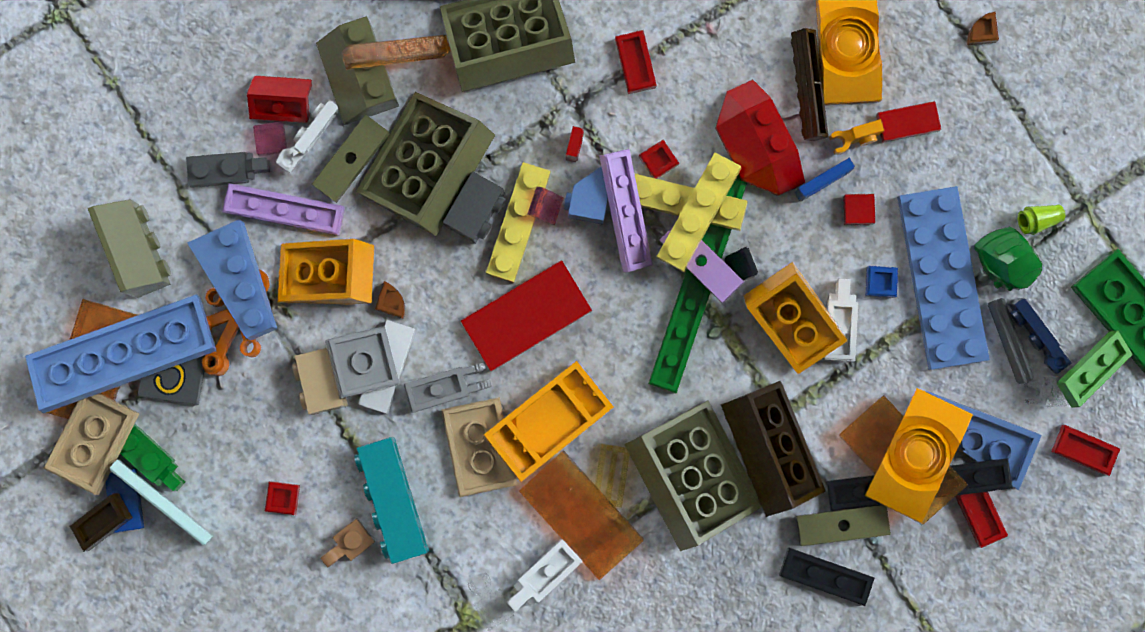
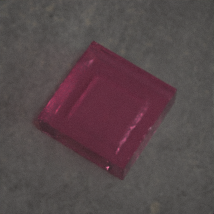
(270, 138)
(545, 205)

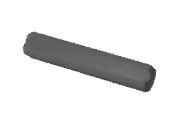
(1010, 341)

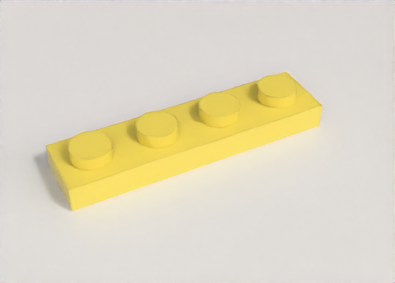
(672, 197)
(699, 212)
(516, 224)

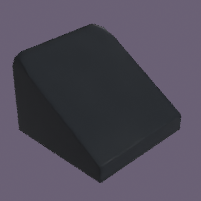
(742, 263)

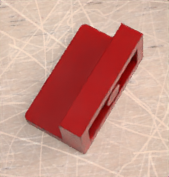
(279, 99)

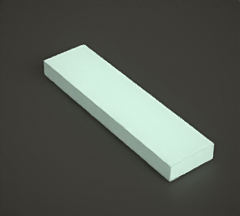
(161, 502)

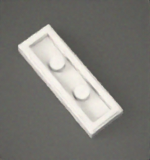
(400, 340)

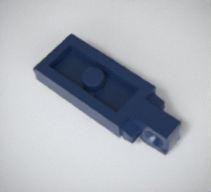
(1040, 335)

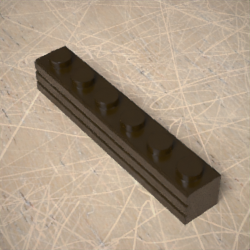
(809, 84)

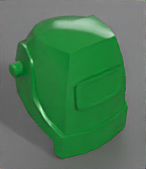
(1008, 259)

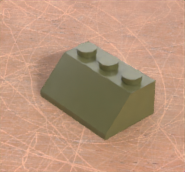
(357, 89)
(130, 247)

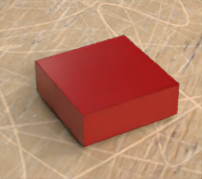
(574, 144)
(658, 159)
(859, 209)
(282, 498)

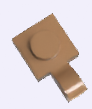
(351, 542)

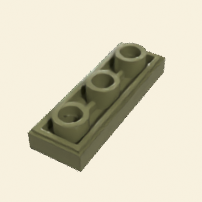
(363, 144)
(861, 523)

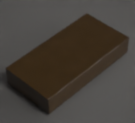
(101, 522)

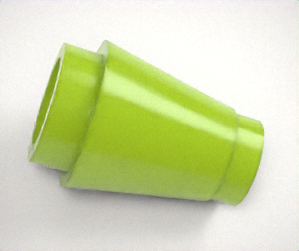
(1039, 218)

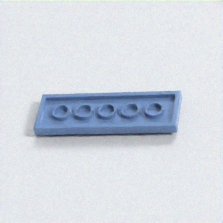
(943, 278)
(120, 353)

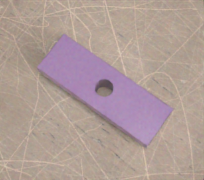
(715, 274)

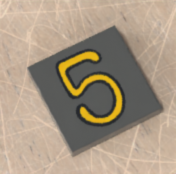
(177, 383)

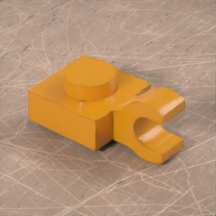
(864, 134)

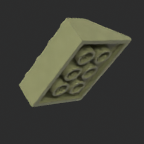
(505, 39)
(426, 162)
(694, 476)

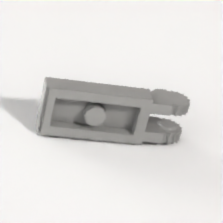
(443, 387)

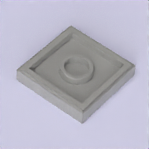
(362, 362)

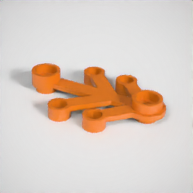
(228, 334)

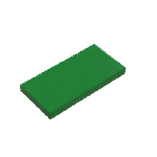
(1117, 299)

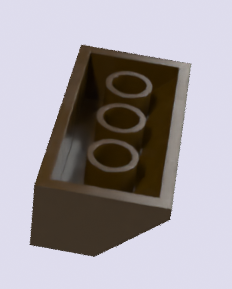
(773, 449)

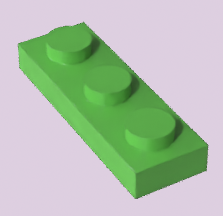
(1094, 369)

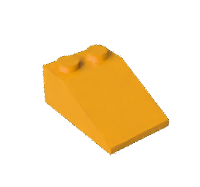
(326, 272)
(794, 318)

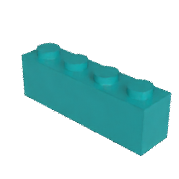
(392, 500)

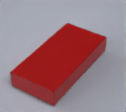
(635, 62)
(909, 121)
(1085, 450)
(982, 518)

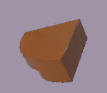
(984, 30)
(390, 301)

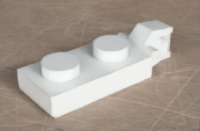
(307, 137)
(844, 311)
(544, 575)

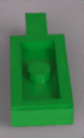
(151, 459)

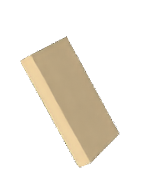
(91, 442)
(473, 459)

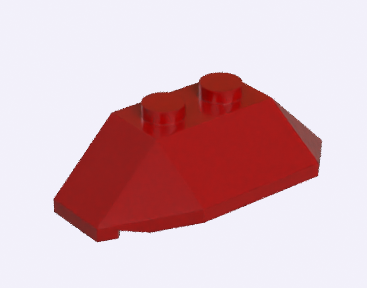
(759, 140)

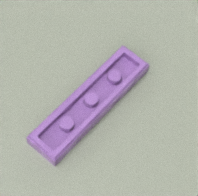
(283, 209)
(626, 210)

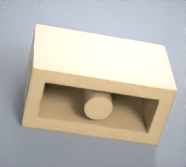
(317, 382)

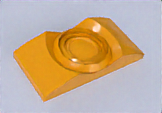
(849, 51)
(548, 421)
(919, 455)

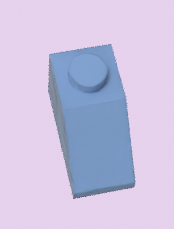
(588, 199)

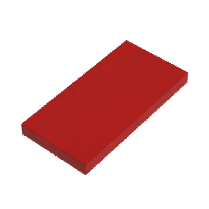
(526, 316)

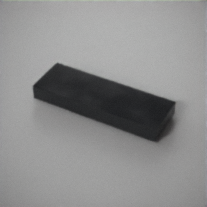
(826, 576)

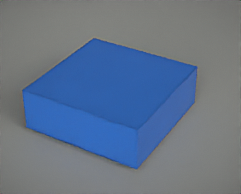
(881, 281)

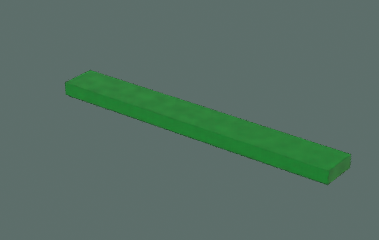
(689, 311)

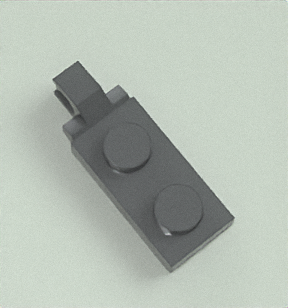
(224, 169)

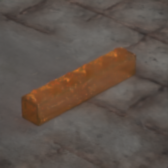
(395, 51)

